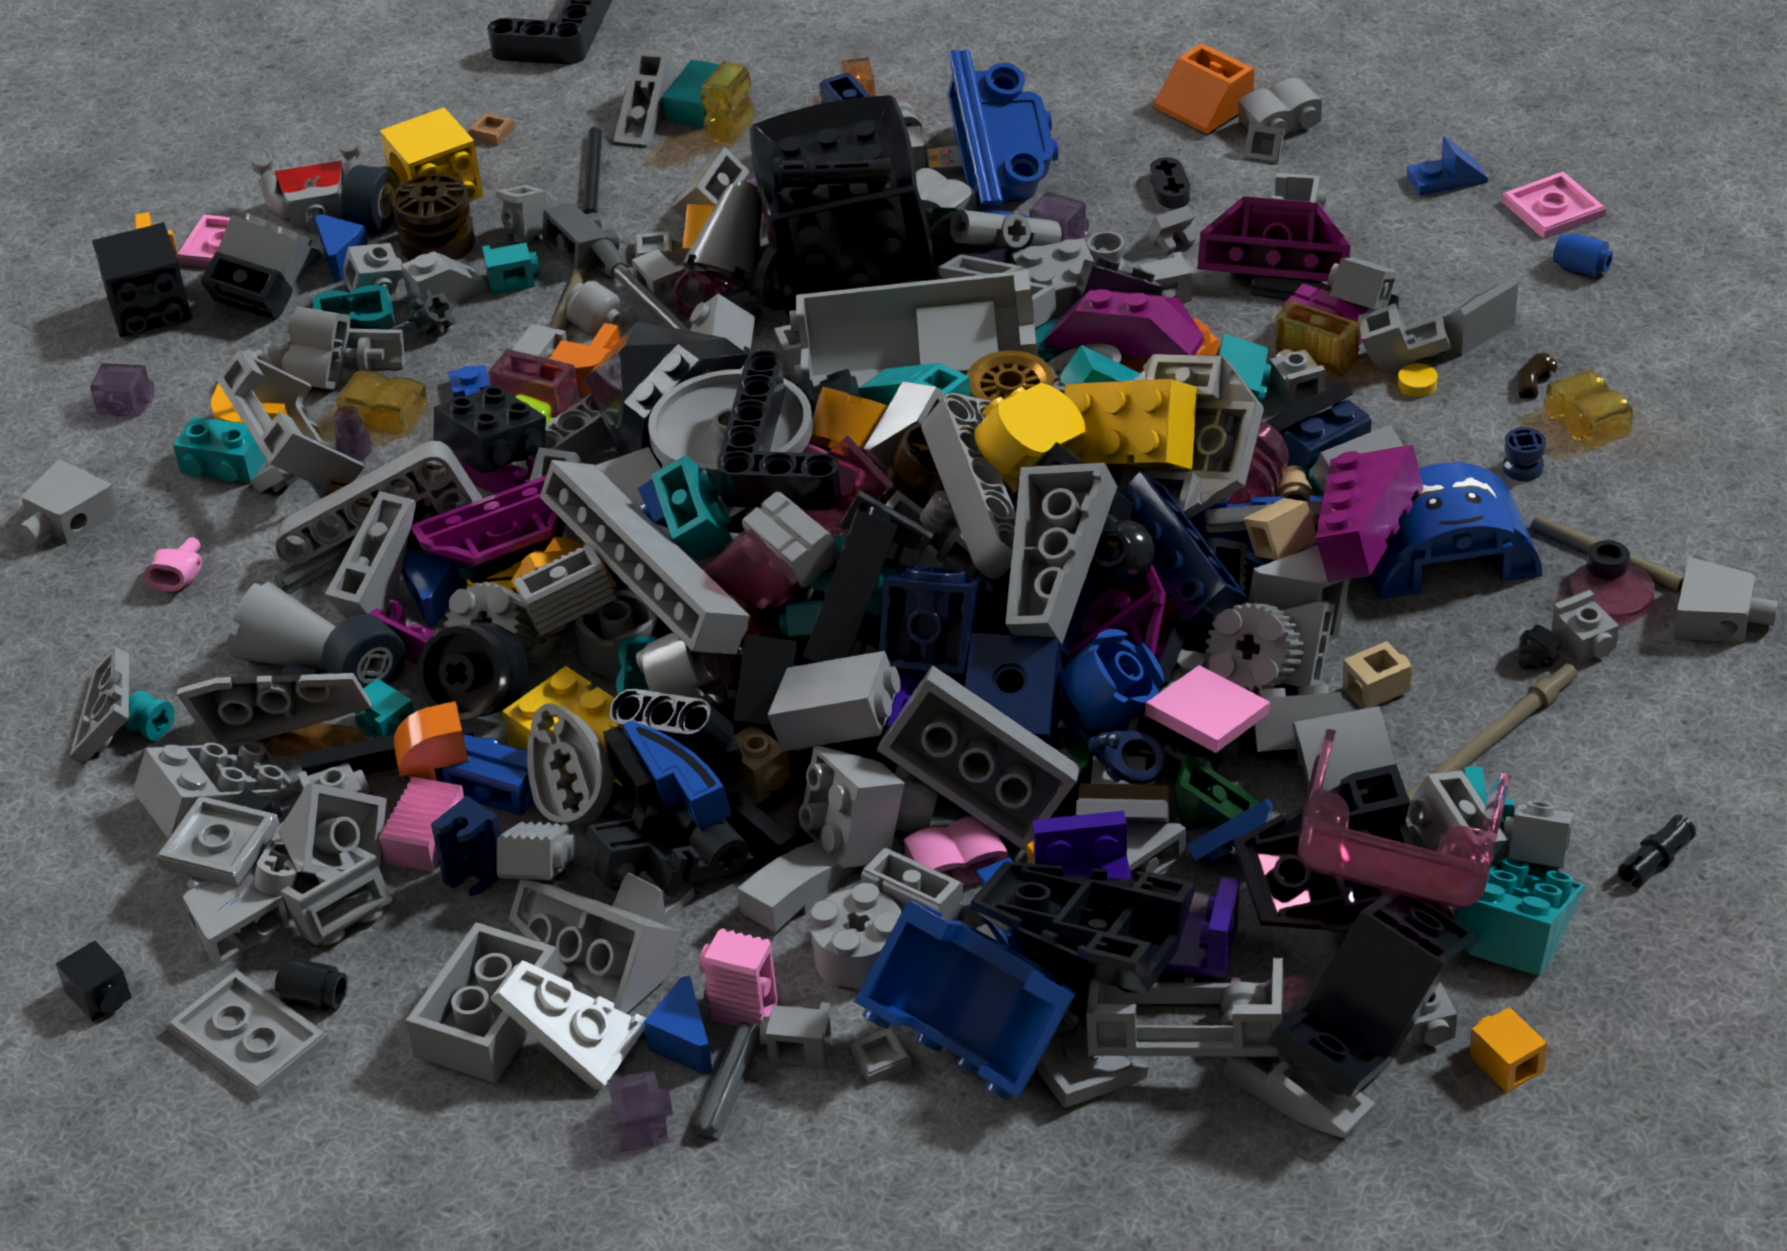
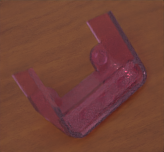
(755, 572)
(1448, 877)

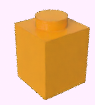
(1507, 1049)

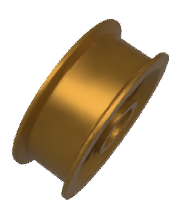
(1006, 371)

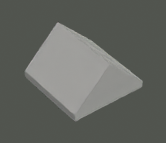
(1482, 316)
(329, 824)

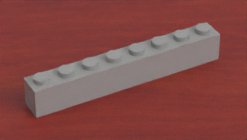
(645, 558)

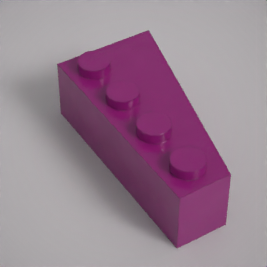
(1363, 508)

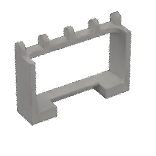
(290, 439)
(1114, 1028)

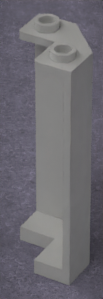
(878, 324)

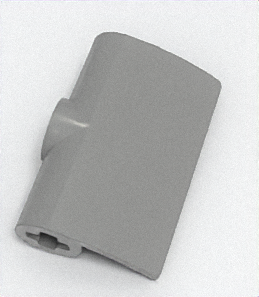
(997, 229)

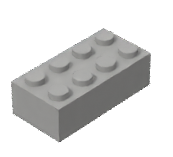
(978, 757)

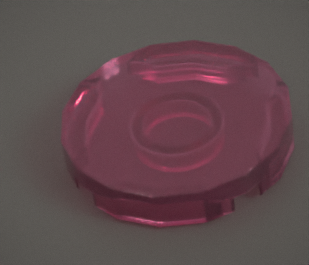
(1621, 598)

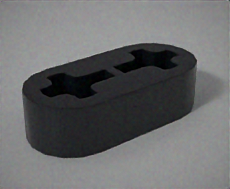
(1175, 181)

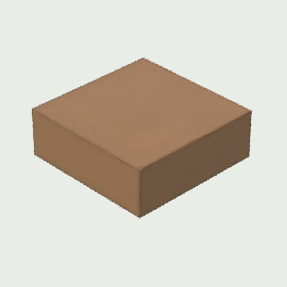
(491, 129)

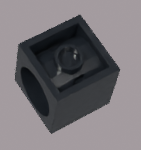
(142, 279)

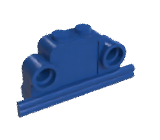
(999, 131)

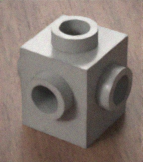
(372, 266)

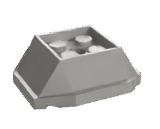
(1223, 431)

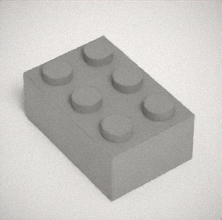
(456, 1018)

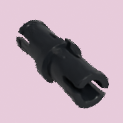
(1657, 851)

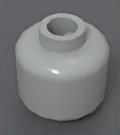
(591, 306)

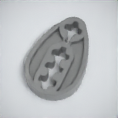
(587, 762)

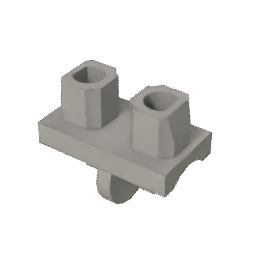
(374, 349)

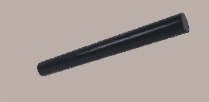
(592, 170)

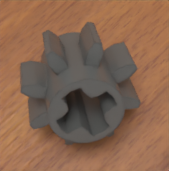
(431, 303)

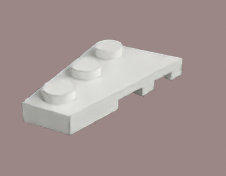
(574, 1027)

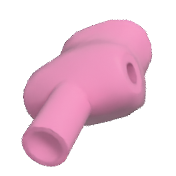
(175, 567)

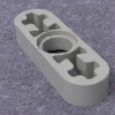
(275, 868)

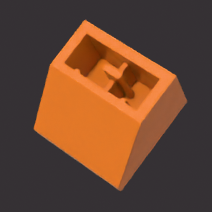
(1205, 88)

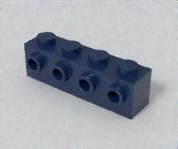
(1182, 557)

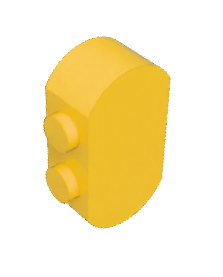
(1026, 427)

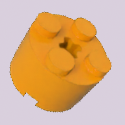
(843, 415)

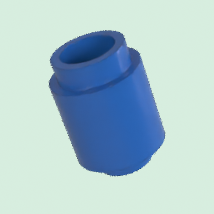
(1582, 254)

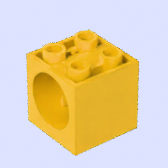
(432, 146)

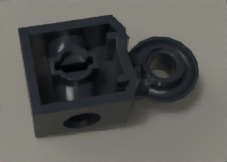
(1118, 529)

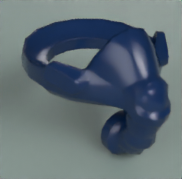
(1108, 751)

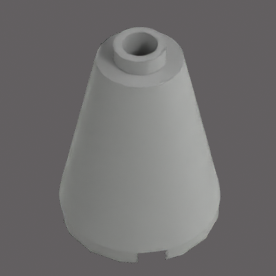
(730, 237)
(278, 629)

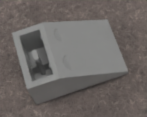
(177, 775)

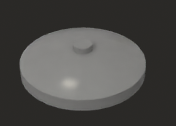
(697, 412)

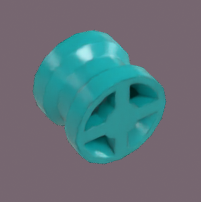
(149, 715)

